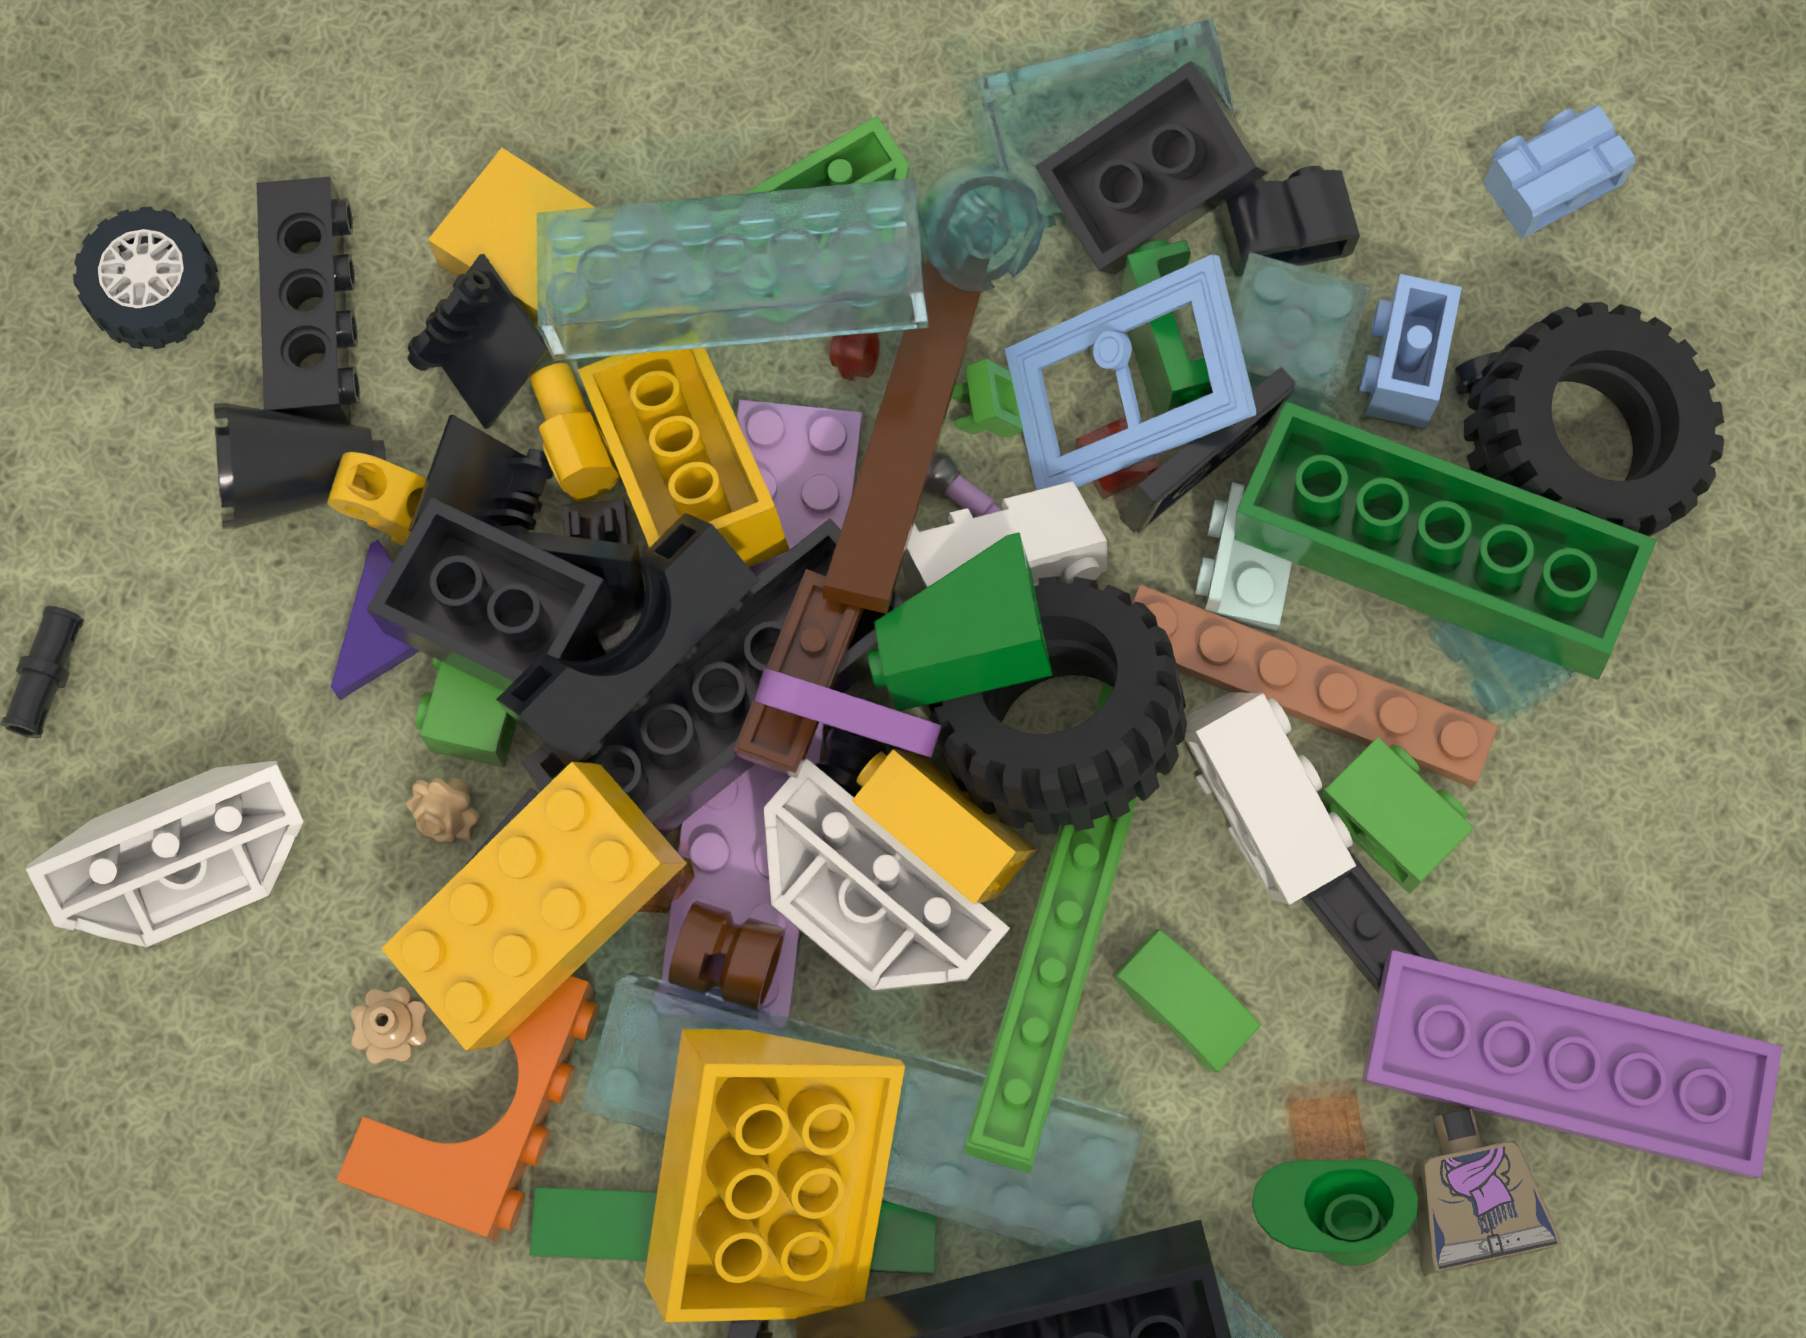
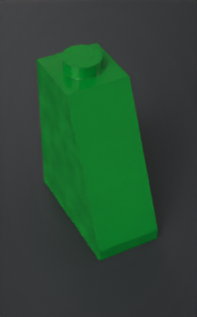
(964, 632)

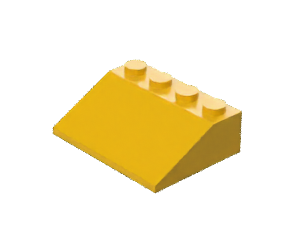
(769, 1177)

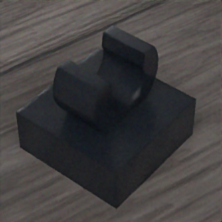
(597, 521)

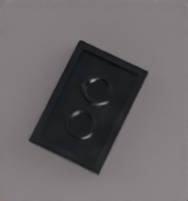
(1204, 455)

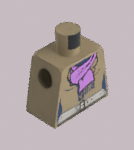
(1477, 1200)

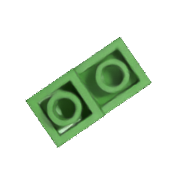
(1187, 999)

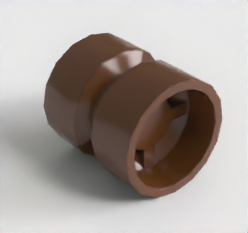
(750, 961)

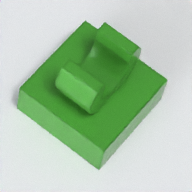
(991, 398)

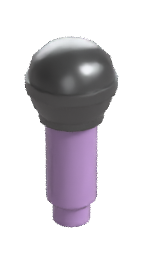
(946, 480)

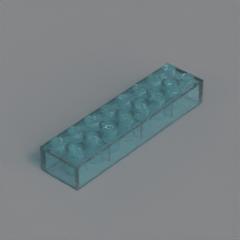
(1060, 1206)

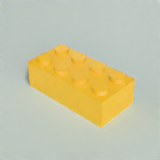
(682, 448)
(533, 905)

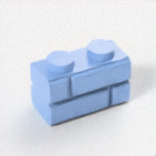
(1558, 170)

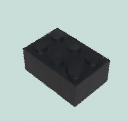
(1151, 167)
(486, 598)

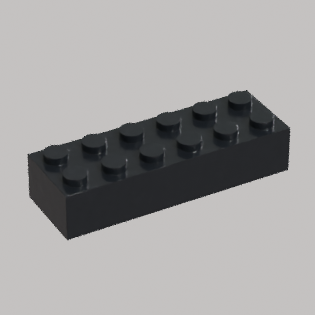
(682, 741)
(1116, 1289)

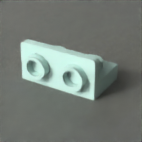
(1241, 579)

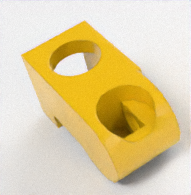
(376, 493)

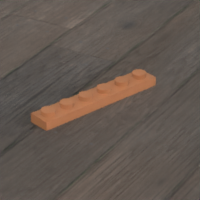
(1322, 689)

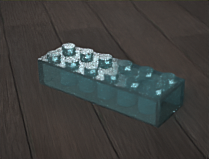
(731, 269)

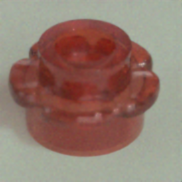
(855, 354)

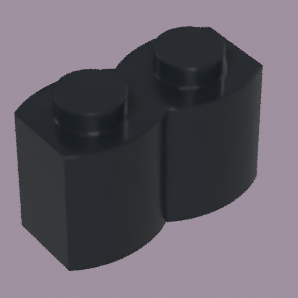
(1291, 220)

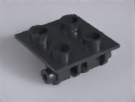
(480, 341)
(485, 478)

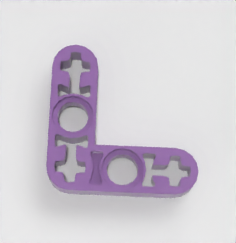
(847, 712)

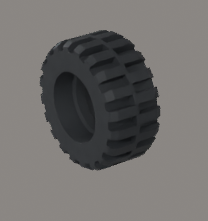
(1647, 380)
(1096, 764)

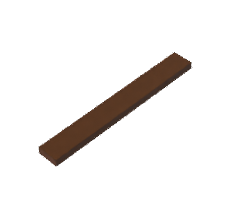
(901, 450)

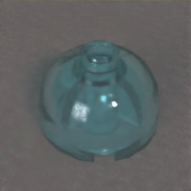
(979, 225)

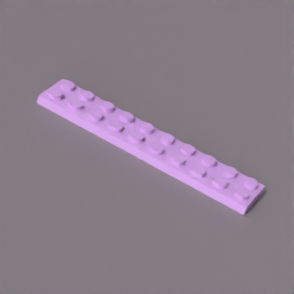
(810, 472)

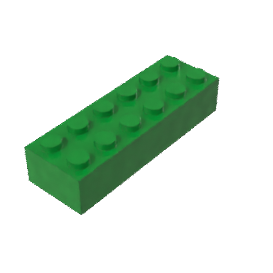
(1443, 539)

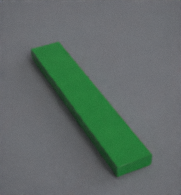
(620, 1226)

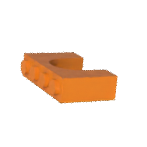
(479, 1179)

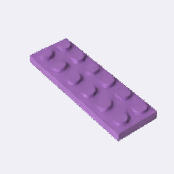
(1573, 1064)

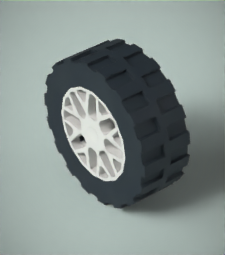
(146, 278)

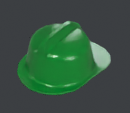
(1336, 1207)

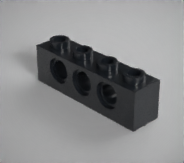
(287, 219)

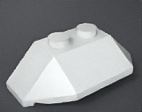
(172, 856)
(867, 892)

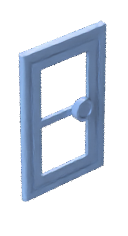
(1104, 330)

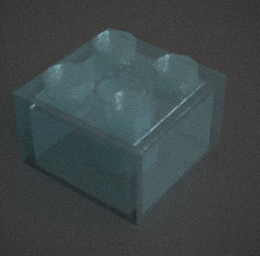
(1300, 324)

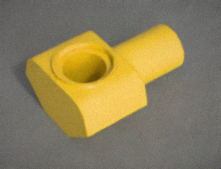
(572, 436)

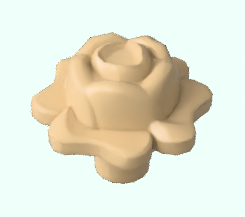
(443, 809)
(388, 1025)

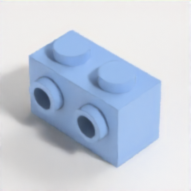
(1412, 351)

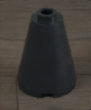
(280, 461)

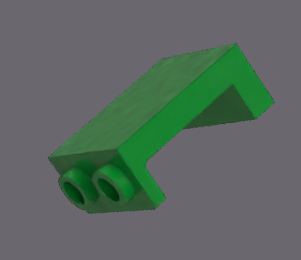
(1158, 344)

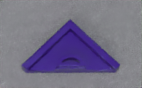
(365, 648)

